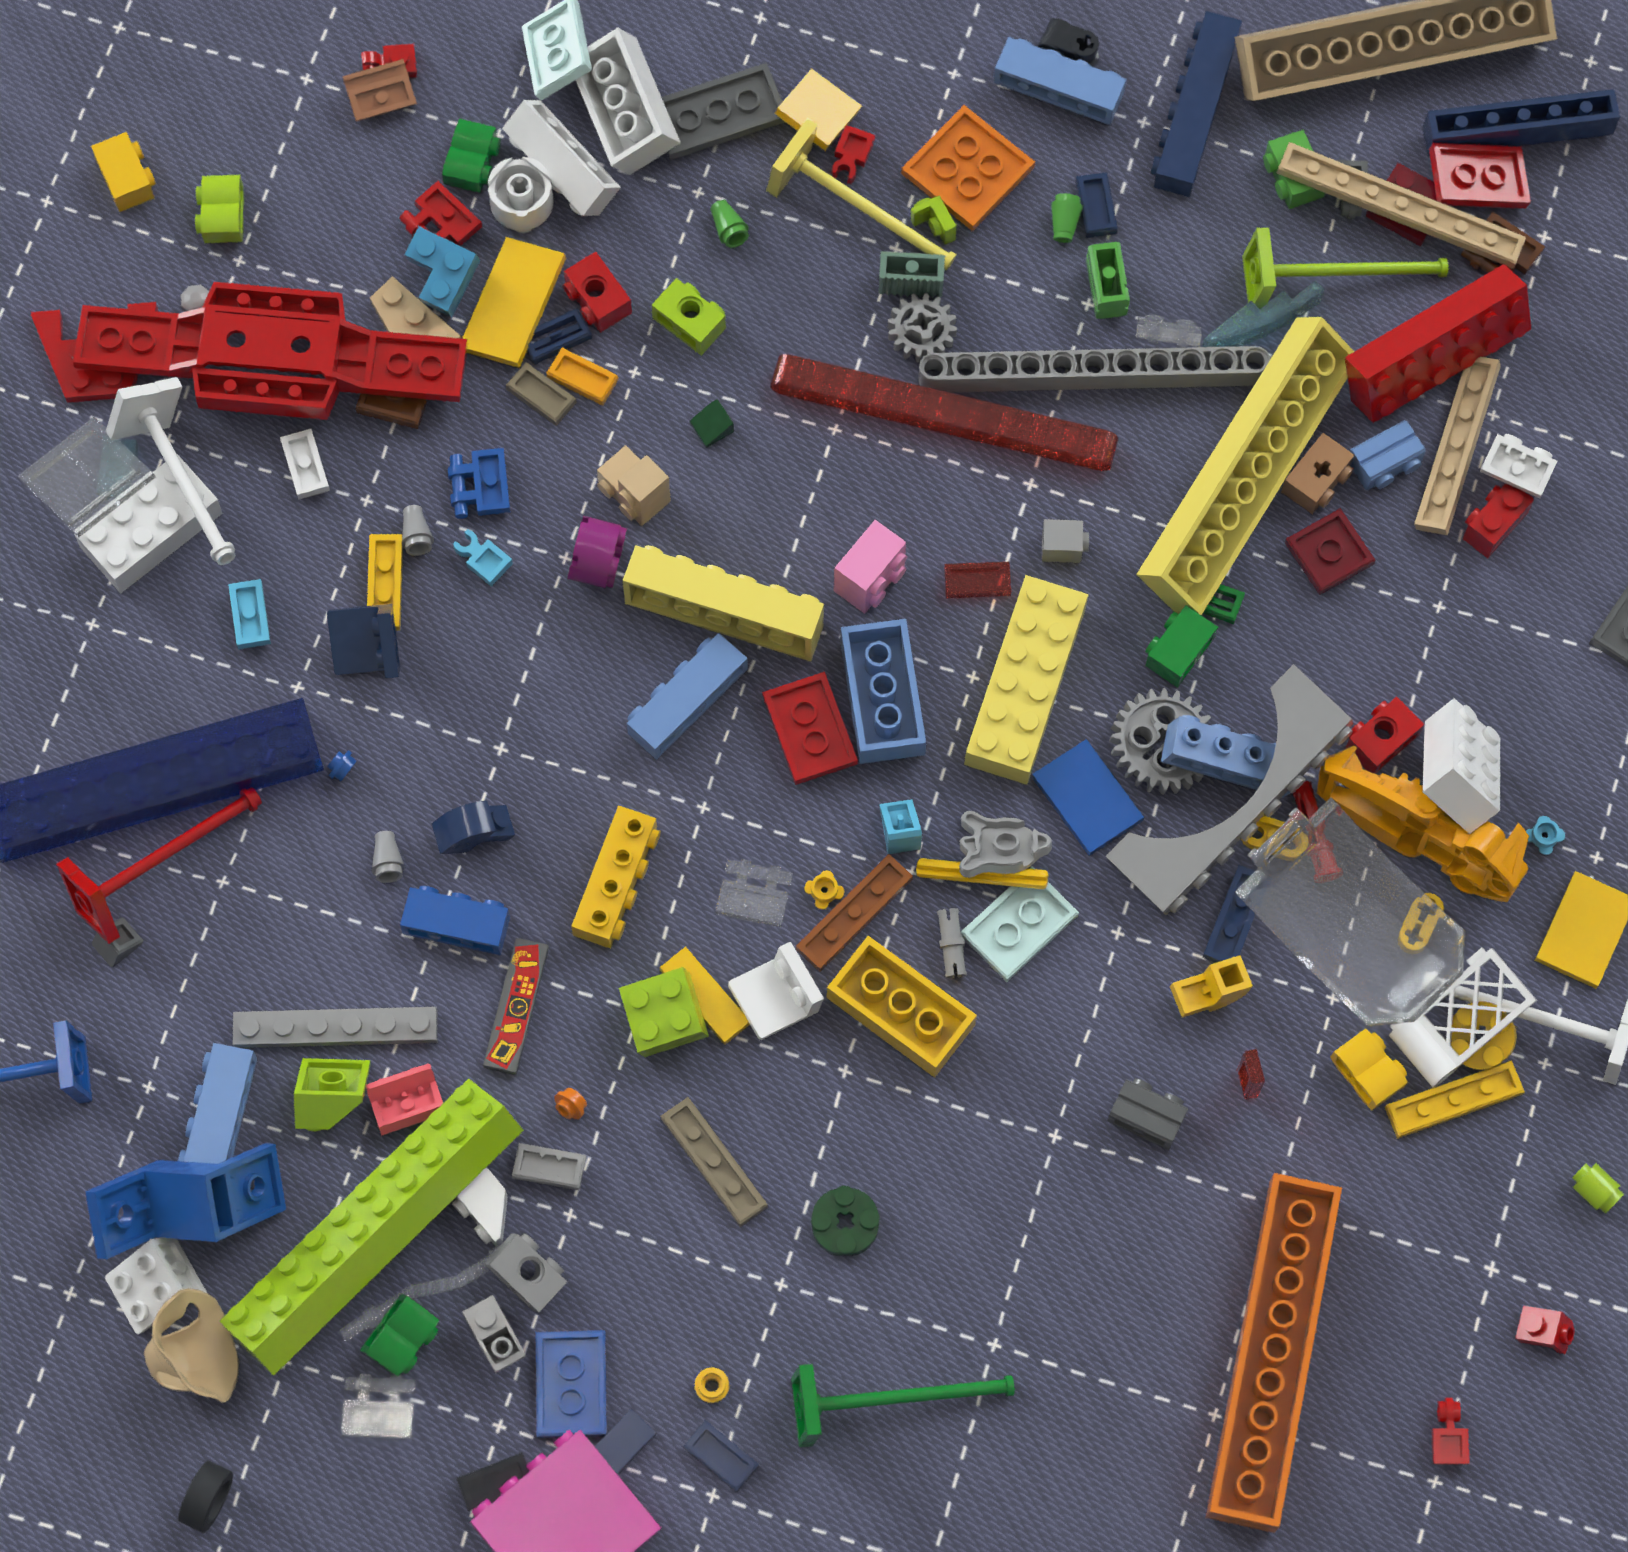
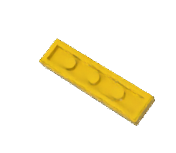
(1454, 1099)

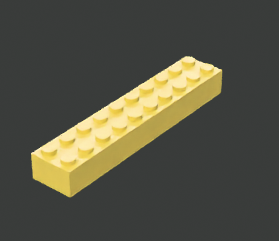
(1247, 466)

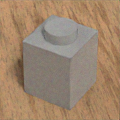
(1063, 541)

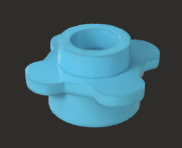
(1554, 833)

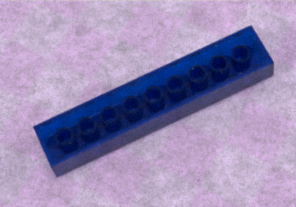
(156, 779)

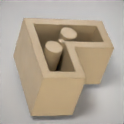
(635, 484)

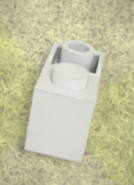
(486, 1204)

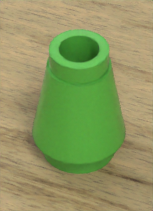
(1065, 216)
(729, 225)

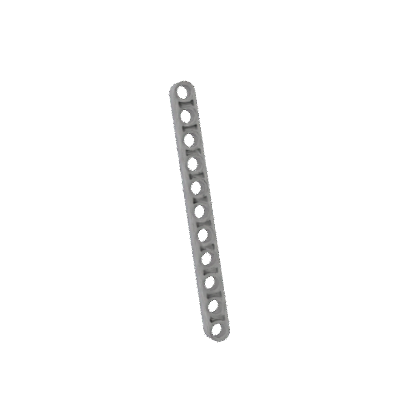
(1080, 378)

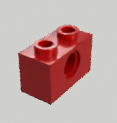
(593, 275)
(1397, 721)

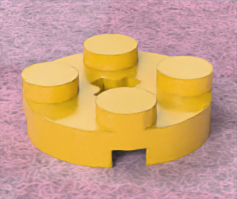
(1494, 1051)

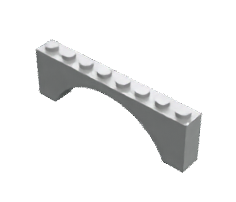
(1172, 866)

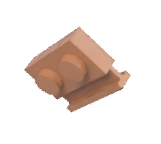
(379, 90)

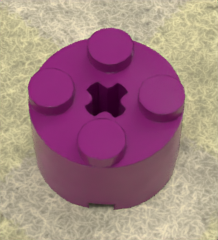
(597, 552)

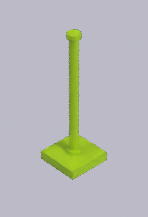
(1261, 270)

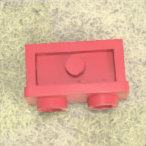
(404, 1098)

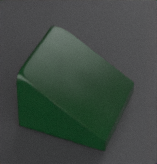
(712, 423)

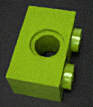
(696, 331)

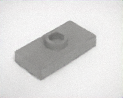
(549, 1166)

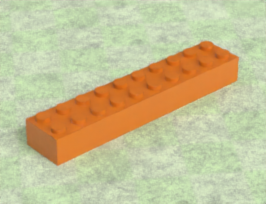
(1274, 1353)

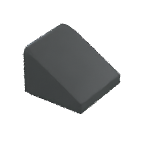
(121, 947)

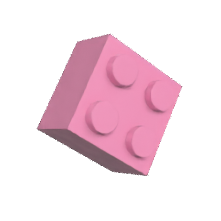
(870, 567)

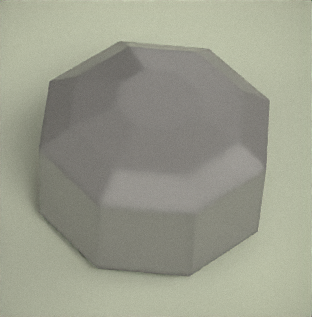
(193, 297)

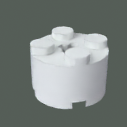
(520, 194)

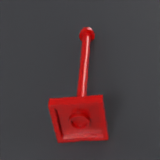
(90, 899)

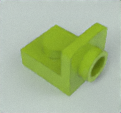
(938, 218)

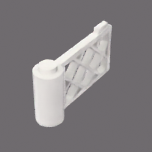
(1430, 1050)

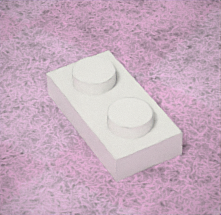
(304, 464)

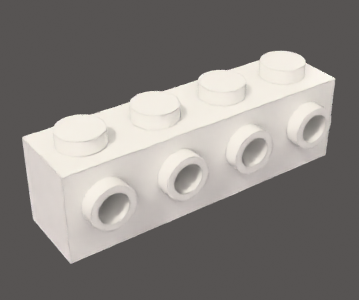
(568, 163)

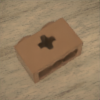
(1323, 457)

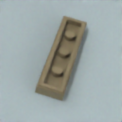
(714, 1161)

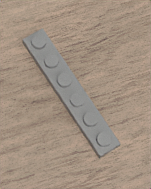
(335, 1027)

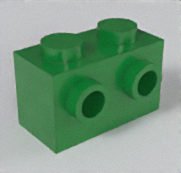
(1180, 646)

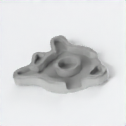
(999, 845)

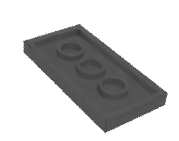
(723, 109)

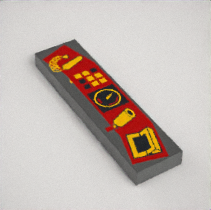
(516, 1006)

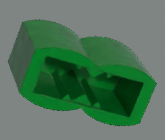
(470, 155)
(400, 1335)

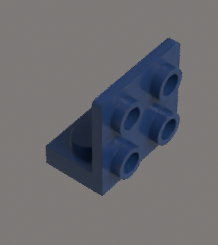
(364, 640)

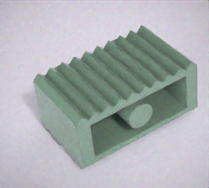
(911, 274)

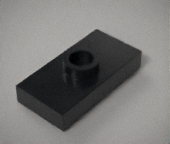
(486, 1481)

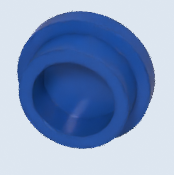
(341, 765)

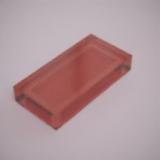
(977, 579)
(1250, 1074)

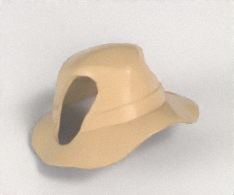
(197, 1356)

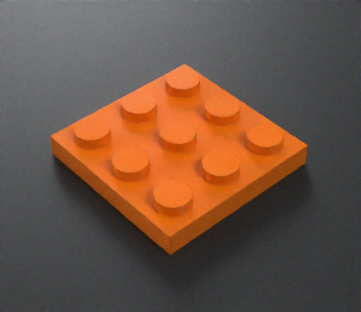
(968, 167)

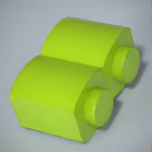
(221, 209)

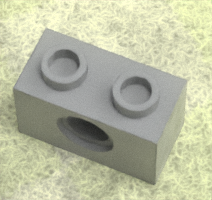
(507, 1263)

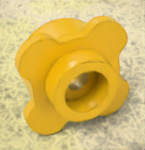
(827, 880)

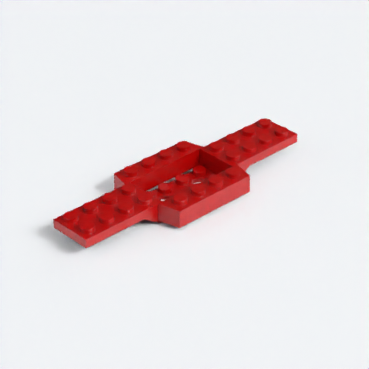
(270, 320)

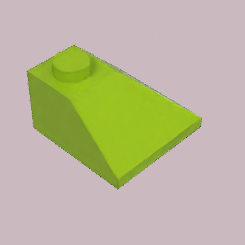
(328, 1091)

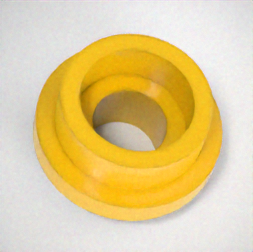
(707, 1375)

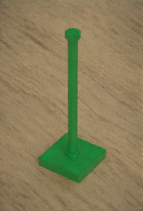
(809, 1404)

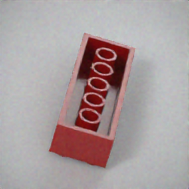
(1438, 343)

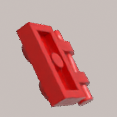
(445, 212)

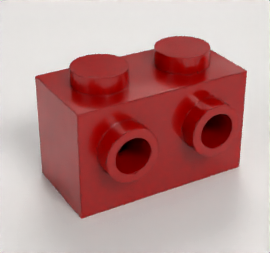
(1497, 519)

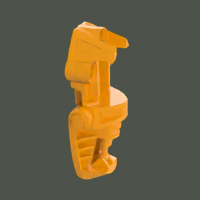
(1414, 825)

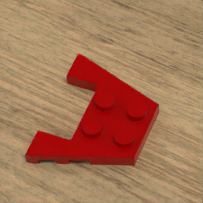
(76, 383)

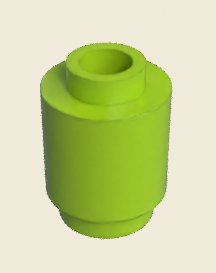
(1597, 1187)

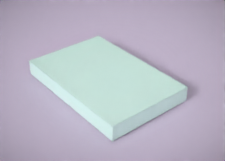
(556, 48)
(1018, 927)

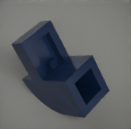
(470, 825)

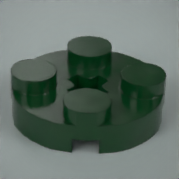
(846, 1241)

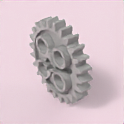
(1141, 720)

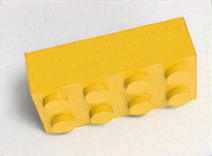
(901, 1006)

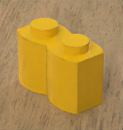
(1369, 1068)

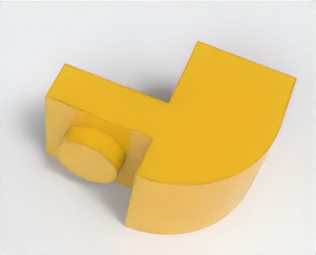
(1213, 989)

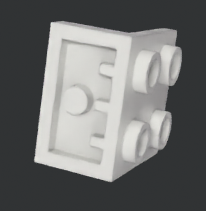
(1519, 465)
(777, 993)
(151, 1279)

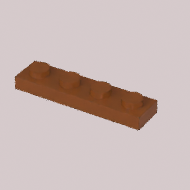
(854, 913)

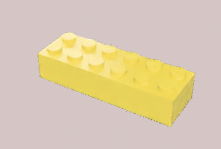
(723, 602)
(1026, 679)

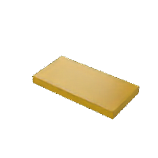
(513, 301)

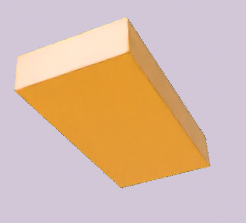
(582, 376)

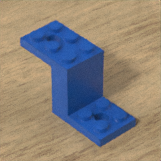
(185, 1200)

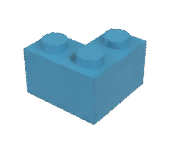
(449, 268)

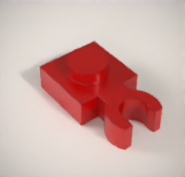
(851, 150)

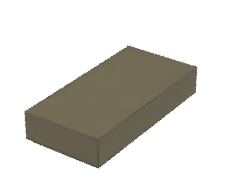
(541, 394)

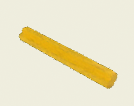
(950, 871)

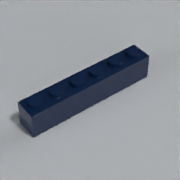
(1197, 103)
(1525, 120)

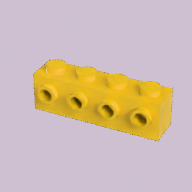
(615, 877)

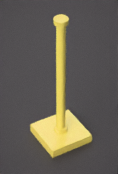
(795, 159)

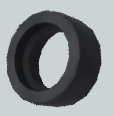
(205, 1496)

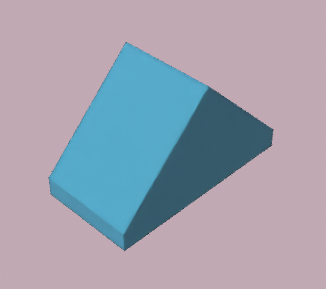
(901, 826)

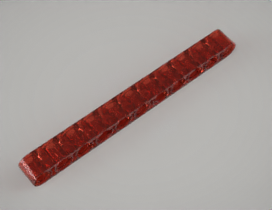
(944, 412)

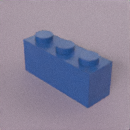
(455, 920)

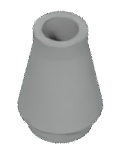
(416, 533)
(387, 859)

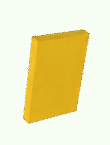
(1585, 930)

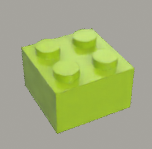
(663, 1012)

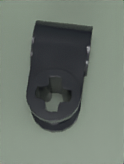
(1070, 41)

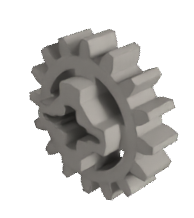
(925, 314)

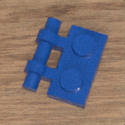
(490, 482)

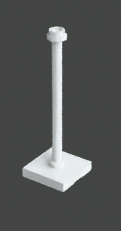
(151, 410)
(1614, 1039)

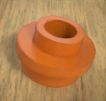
(570, 1103)

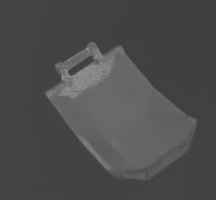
(1354, 917)

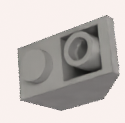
(494, 1334)

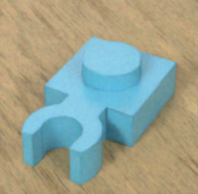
(484, 560)

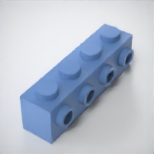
(1059, 80)
(686, 695)
(1217, 752)
(220, 1105)

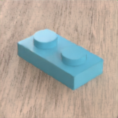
(249, 614)

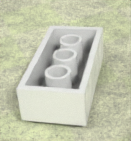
(626, 103)
(146, 528)
(1462, 765)

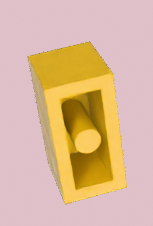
(123, 171)

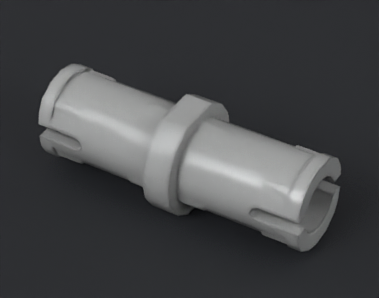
(952, 943)

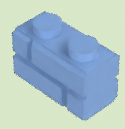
(1387, 456)

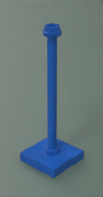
(70, 1063)

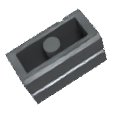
(1148, 1113)

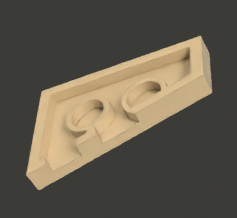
(406, 314)

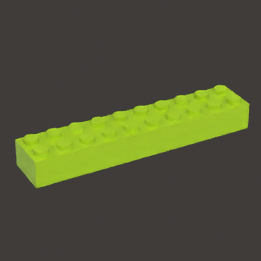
(371, 1226)

